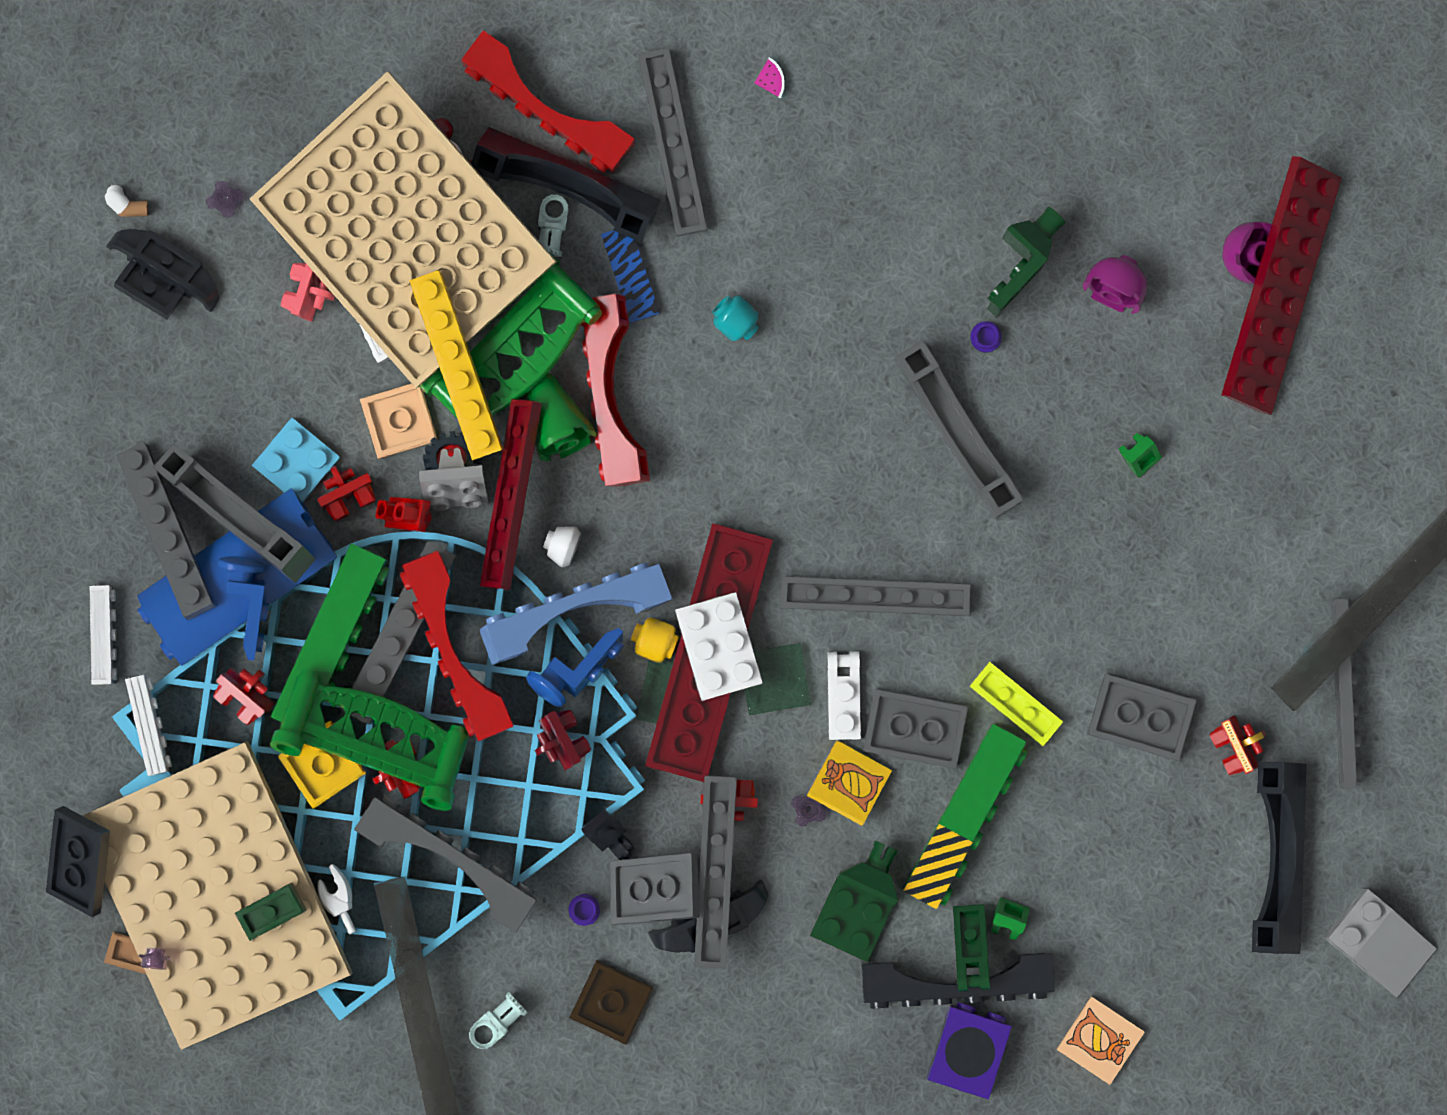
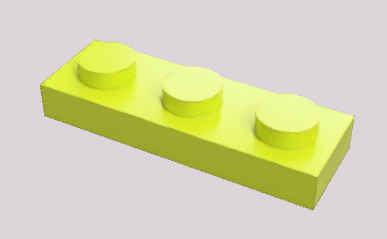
(1016, 704)

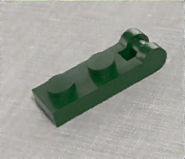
(971, 946)

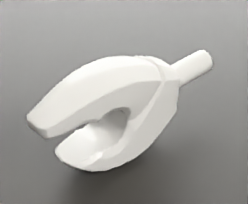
(341, 901)

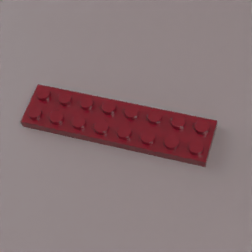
(1281, 285)
(686, 725)

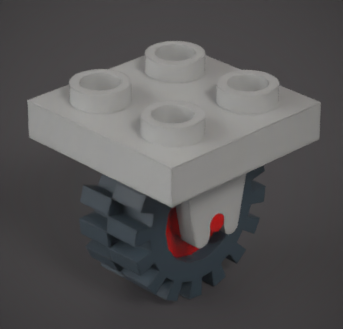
(452, 475)

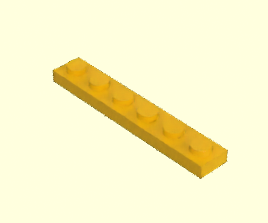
(456, 364)

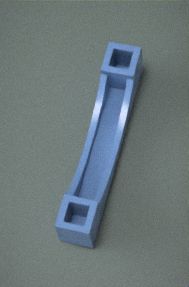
(639, 590)

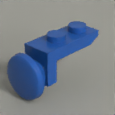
(242, 584)
(559, 676)

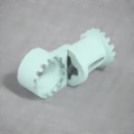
(552, 225)
(493, 1020)

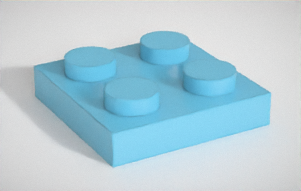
(296, 460)

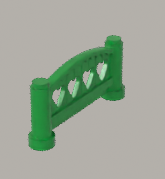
(554, 292)
(305, 725)

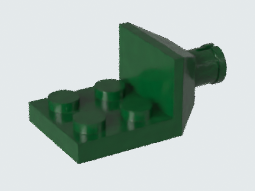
(1032, 243)
(858, 905)

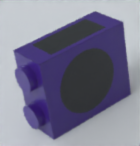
(969, 1050)

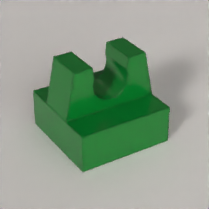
(1142, 455)
(1011, 916)

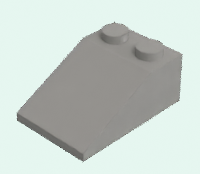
(1379, 942)

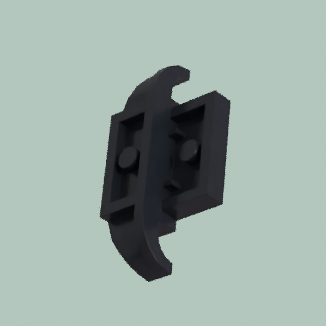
(160, 273)
(742, 911)

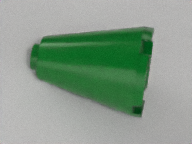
(561, 422)

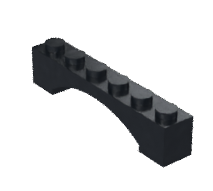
(509, 158)
(1280, 917)
(1028, 976)

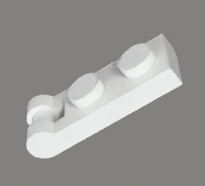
(844, 697)

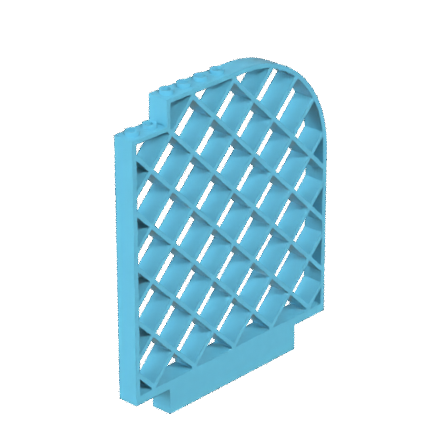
(329, 993)

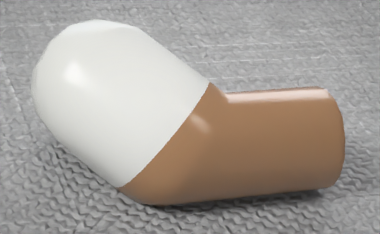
(122, 205)

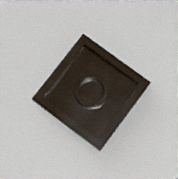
(611, 1002)

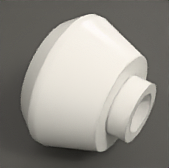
(562, 545)

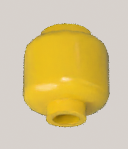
(654, 639)

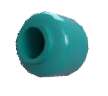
(735, 318)

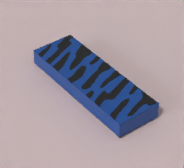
(630, 276)

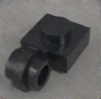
(608, 833)

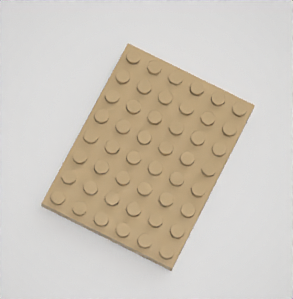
(391, 202)
(180, 870)

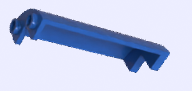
(190, 637)

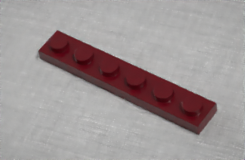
(510, 494)

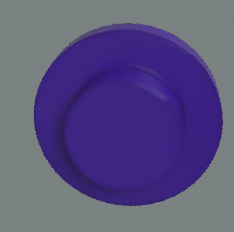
(985, 337)
(584, 909)

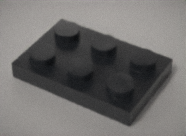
(77, 861)

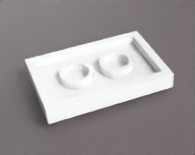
(718, 646)

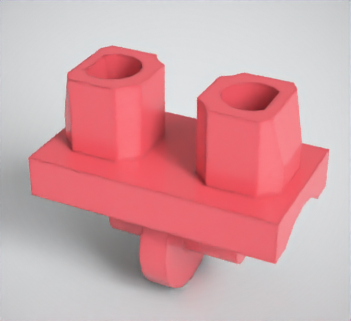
(310, 293)

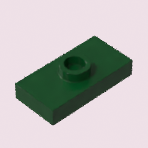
(270, 911)

